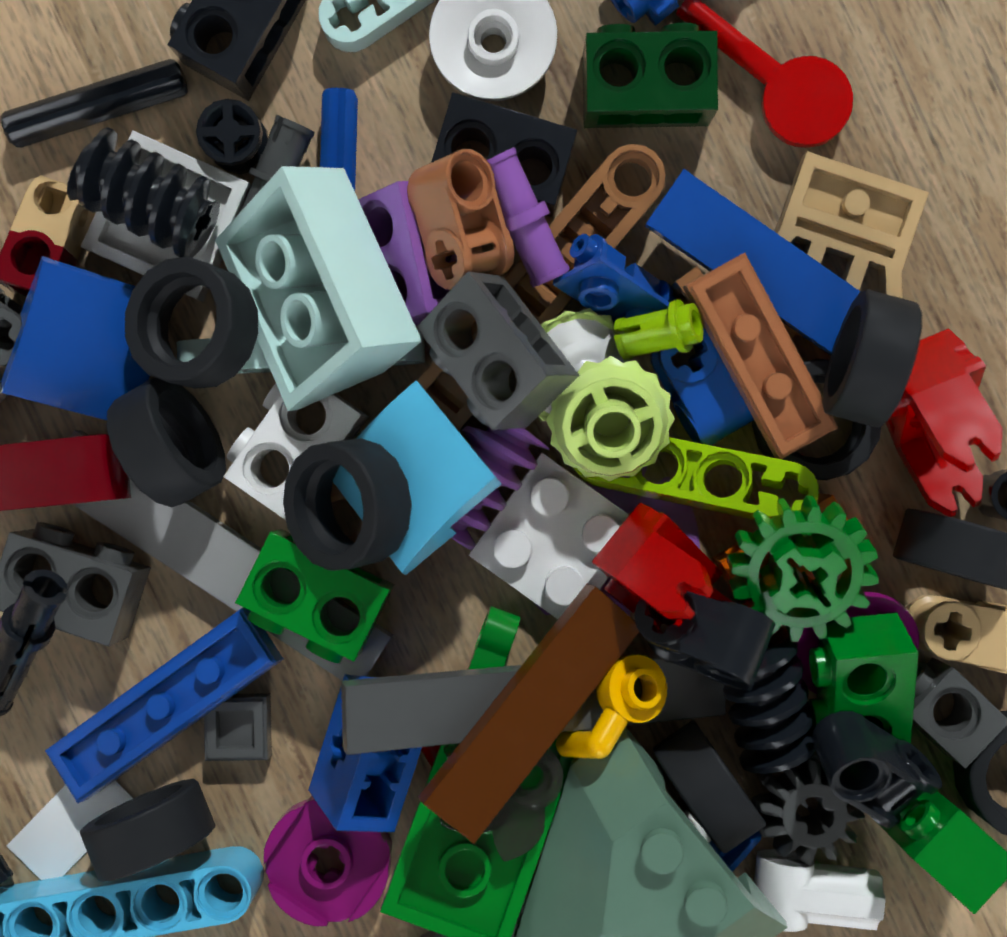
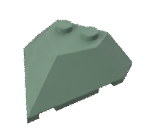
(634, 863)

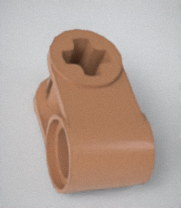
(458, 215)

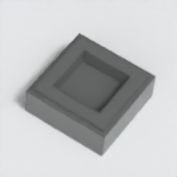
(239, 729)

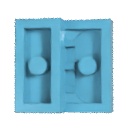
(440, 468)

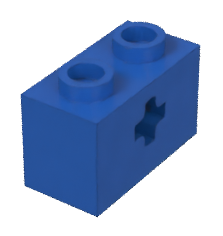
(361, 788)

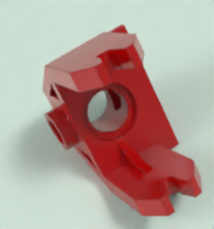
(941, 418)
(656, 563)

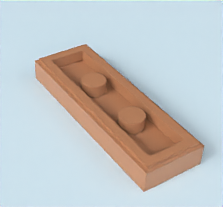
(760, 356)

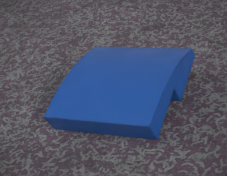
(73, 342)

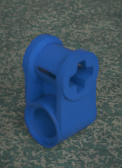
(704, 395)

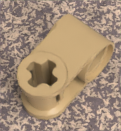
(972, 631)

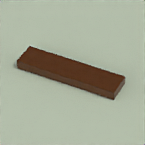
(529, 713)

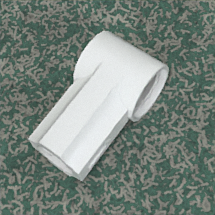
(820, 892)

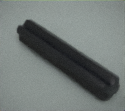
(94, 103)

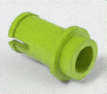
(659, 330)

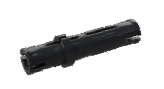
(27, 629)

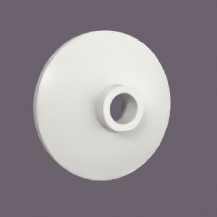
(457, 48)

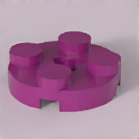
(331, 896)

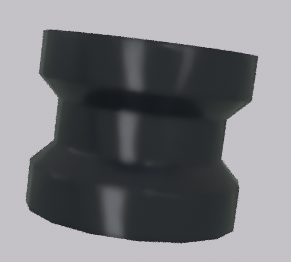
(223, 127)

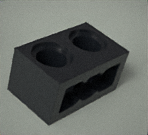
(257, 35)
(504, 129)

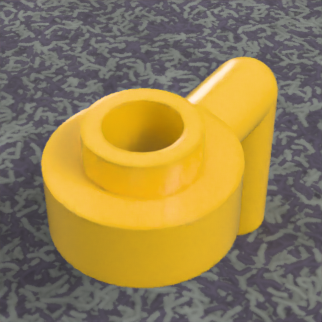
(619, 707)

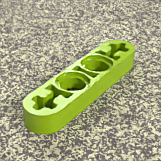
(689, 482)

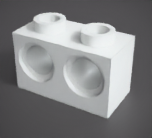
(281, 433)

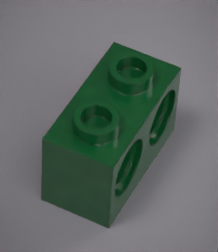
(651, 96)

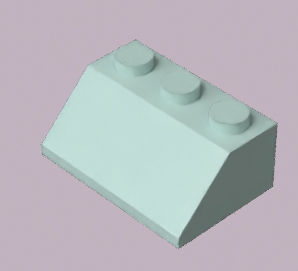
(318, 285)

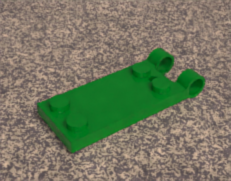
(443, 876)

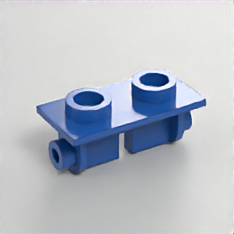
(609, 287)

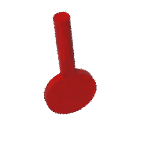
(802, 99)

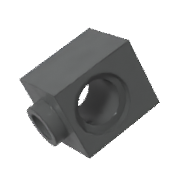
(972, 721)

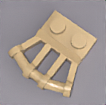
(852, 217)

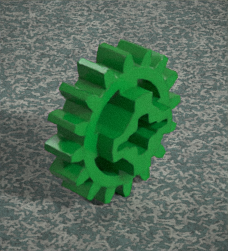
(821, 546)

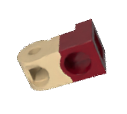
(45, 227)

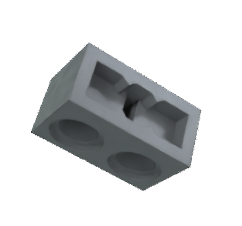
(504, 341)
(78, 566)

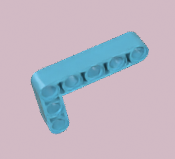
(135, 898)

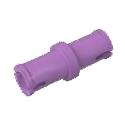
(526, 220)

